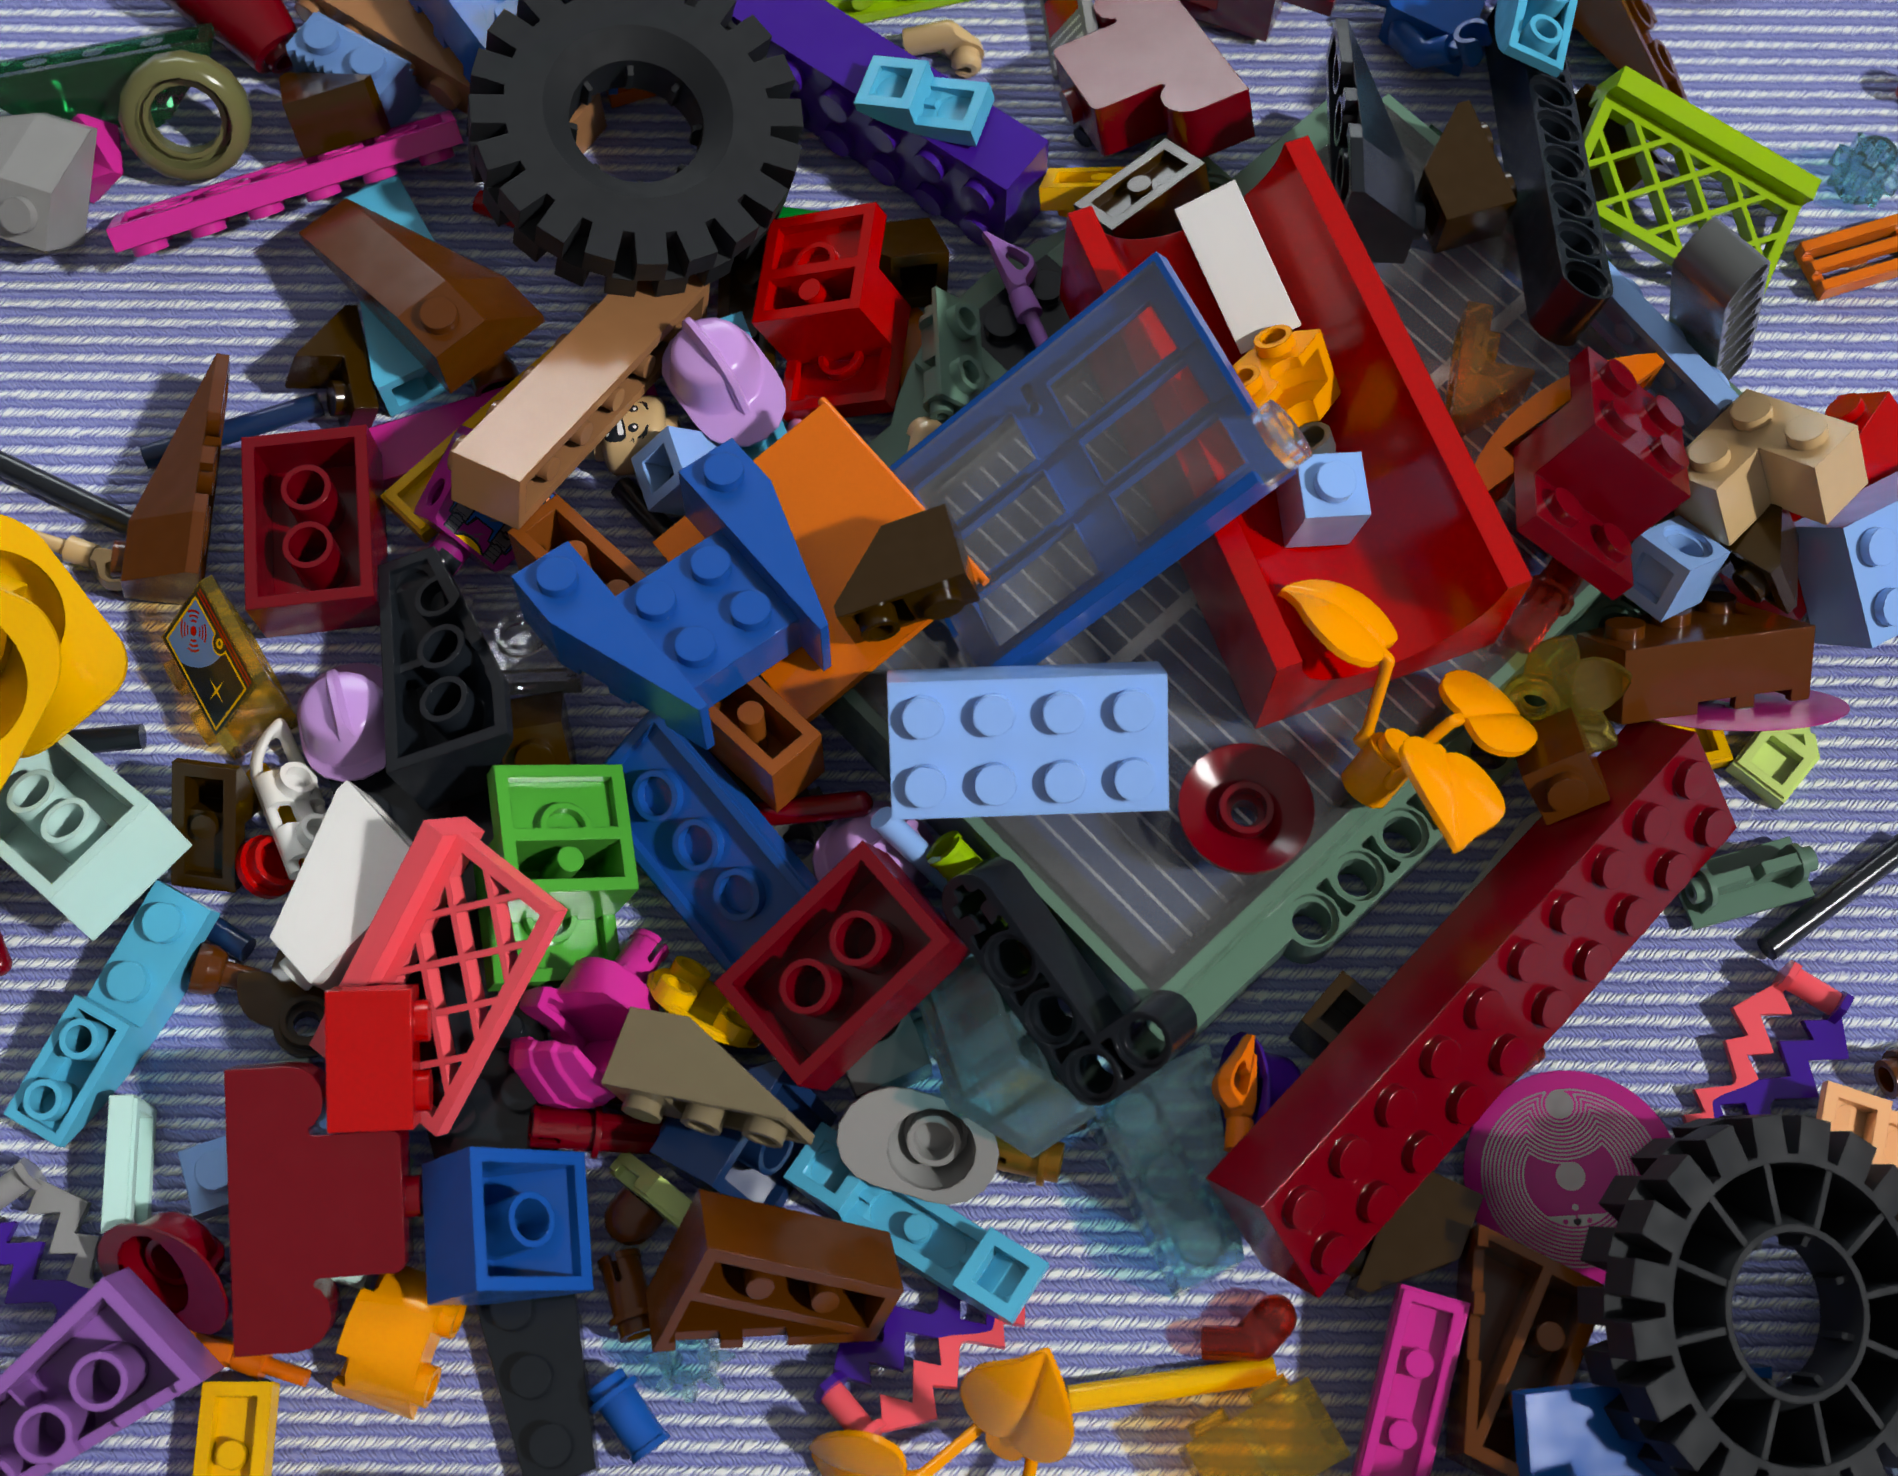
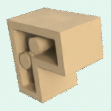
(1768, 455)

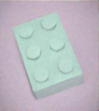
(83, 835)

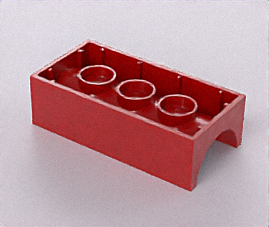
(1434, 540)

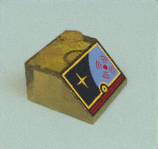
(224, 671)

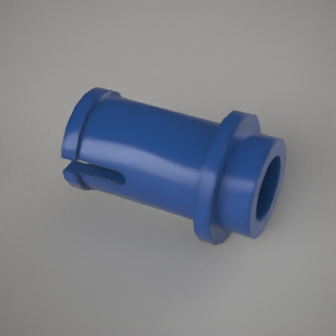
(627, 1414)

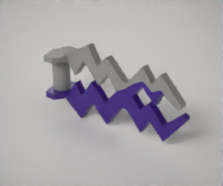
(27, 1256)

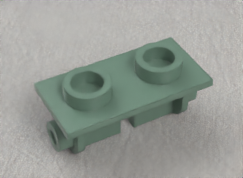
(953, 343)
(1749, 882)

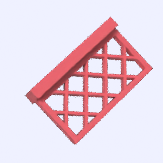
(404, 934)

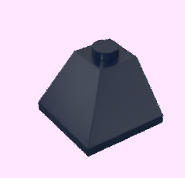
(735, 1164)

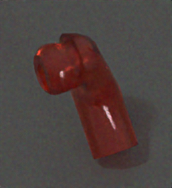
(1255, 1336)

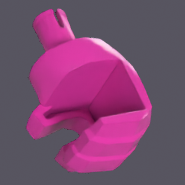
(584, 1024)

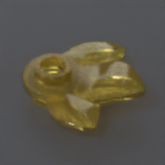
(1567, 681)

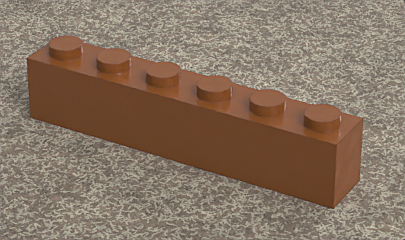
(752, 727)

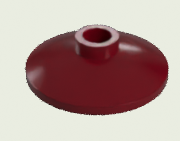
(1250, 779)

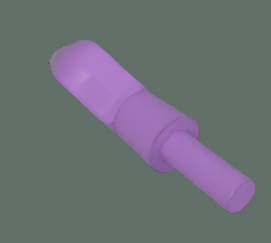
(1017, 282)

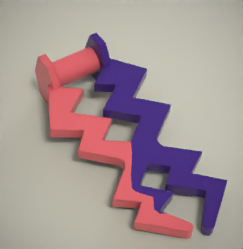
(1825, 1043)
(854, 1360)

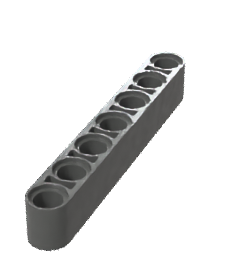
(1718, 295)

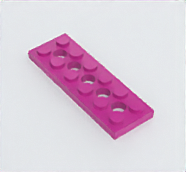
(265, 190)

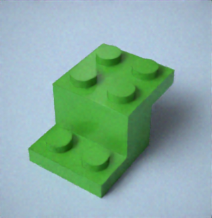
(576, 843)

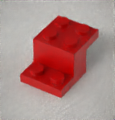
(832, 311)

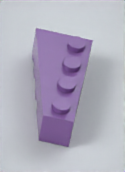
(95, 1374)

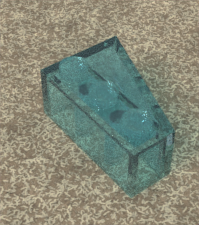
(994, 1066)
(1160, 1149)

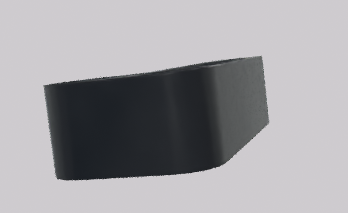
(998, 891)

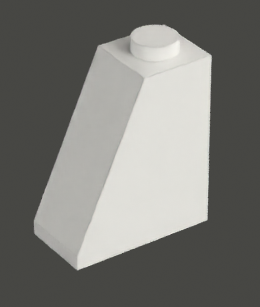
(1236, 264)
(338, 889)

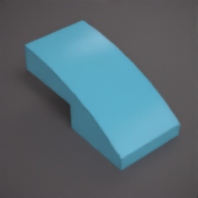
(912, 99)

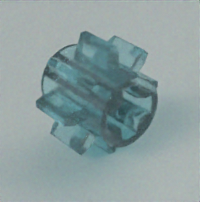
(1865, 170)
(709, 1356)

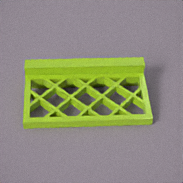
(1697, 142)

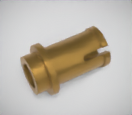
(1043, 1167)

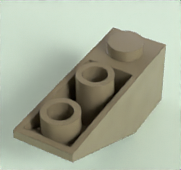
(678, 1071)

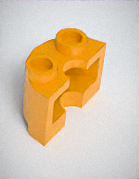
(1290, 371)
(393, 1343)

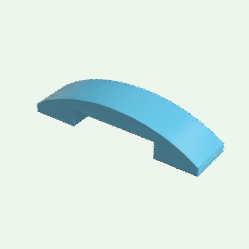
(926, 1236)

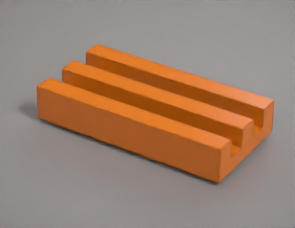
(1843, 240)

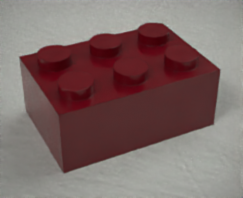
(313, 530)
(842, 967)

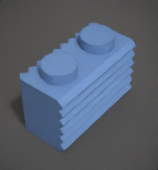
(333, 48)

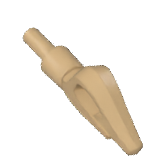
(85, 554)

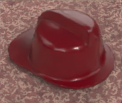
(176, 1262)

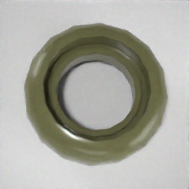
(163, 155)

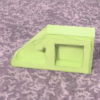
(1775, 763)
(651, 1188)

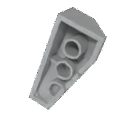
(45, 180)

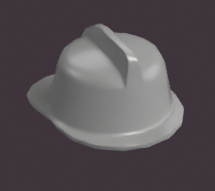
(916, 1146)

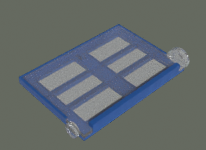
(1097, 466)

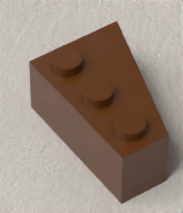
(1703, 656)
(770, 1272)
(1515, 1338)

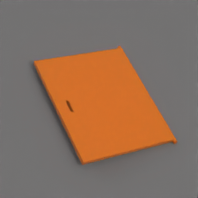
(834, 503)

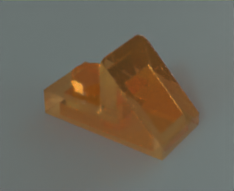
(1476, 383)

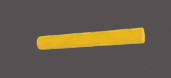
(1169, 1384)

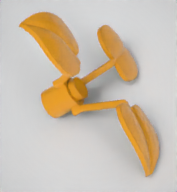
(1450, 785)
(1012, 1401)

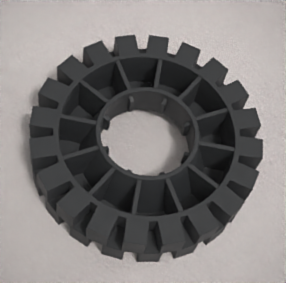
(630, 232)
(1672, 1283)

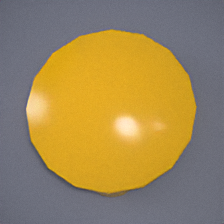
(688, 992)

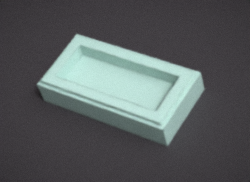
(128, 1161)

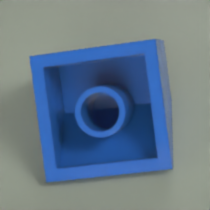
(505, 1226)

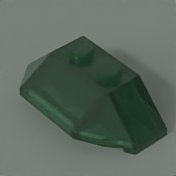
(93, 75)

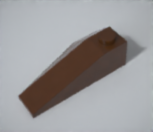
(1623, 37)
(429, 297)
(173, 519)

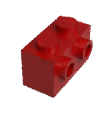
(376, 1058)

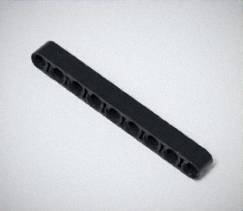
(1556, 206)

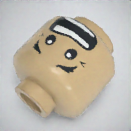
(632, 433)

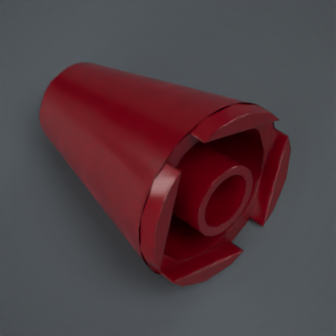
(247, 28)

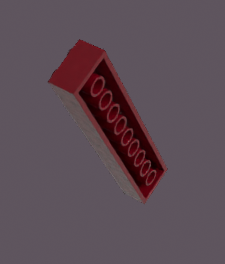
(1470, 1010)

